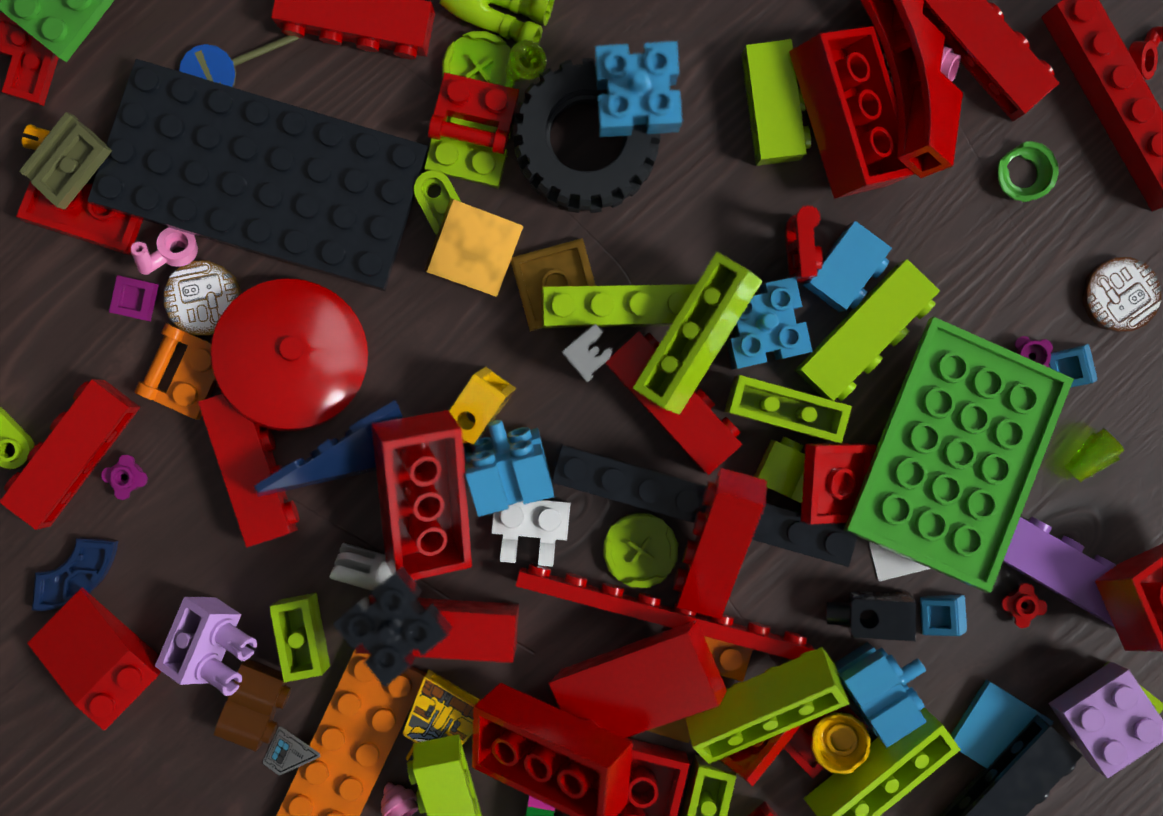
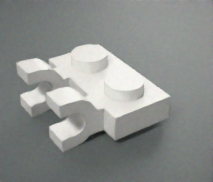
(538, 520)

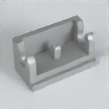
(584, 360)

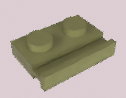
(65, 161)

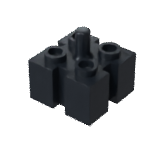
(393, 626)

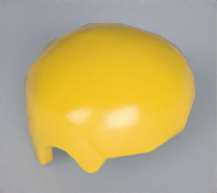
(840, 743)

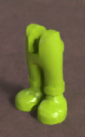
(483, 16)

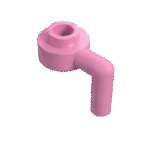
(166, 242)

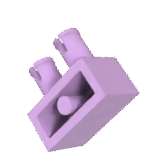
(199, 641)

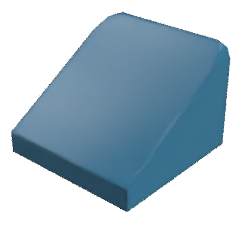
(1075, 363)
(943, 615)

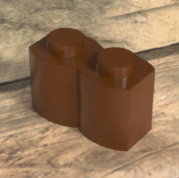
(251, 709)

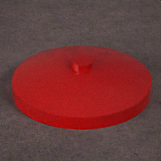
(289, 354)

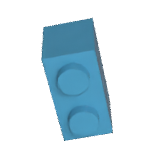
(849, 267)

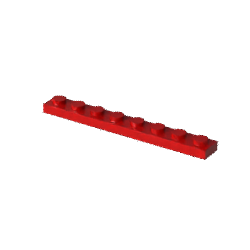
(648, 608)

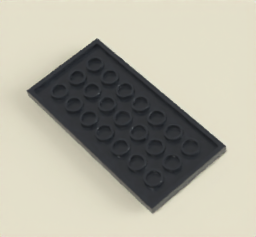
(259, 175)

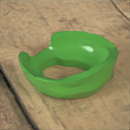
(1046, 171)

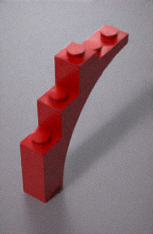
(925, 97)

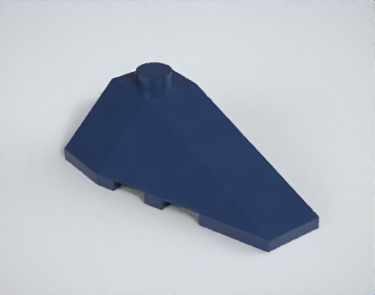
(333, 458)

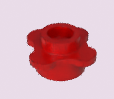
(1013, 602)

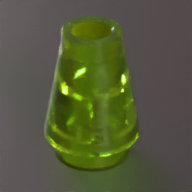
(525, 61)
(1095, 455)

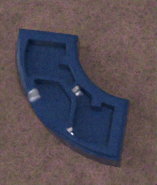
(84, 569)

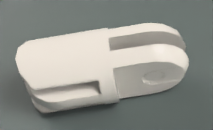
(360, 567)

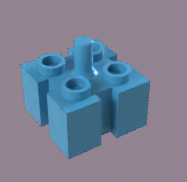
(638, 89)
(769, 326)
(507, 469)
(882, 692)

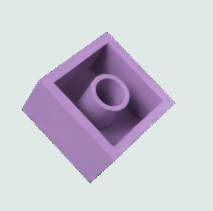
(1109, 719)

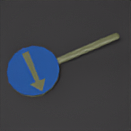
(216, 64)

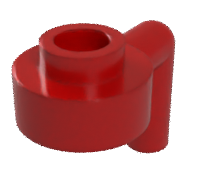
(1145, 52)

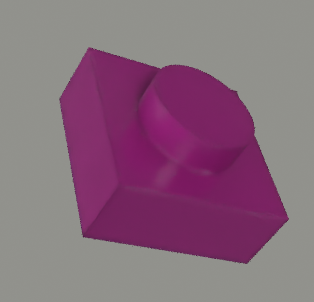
(133, 298)

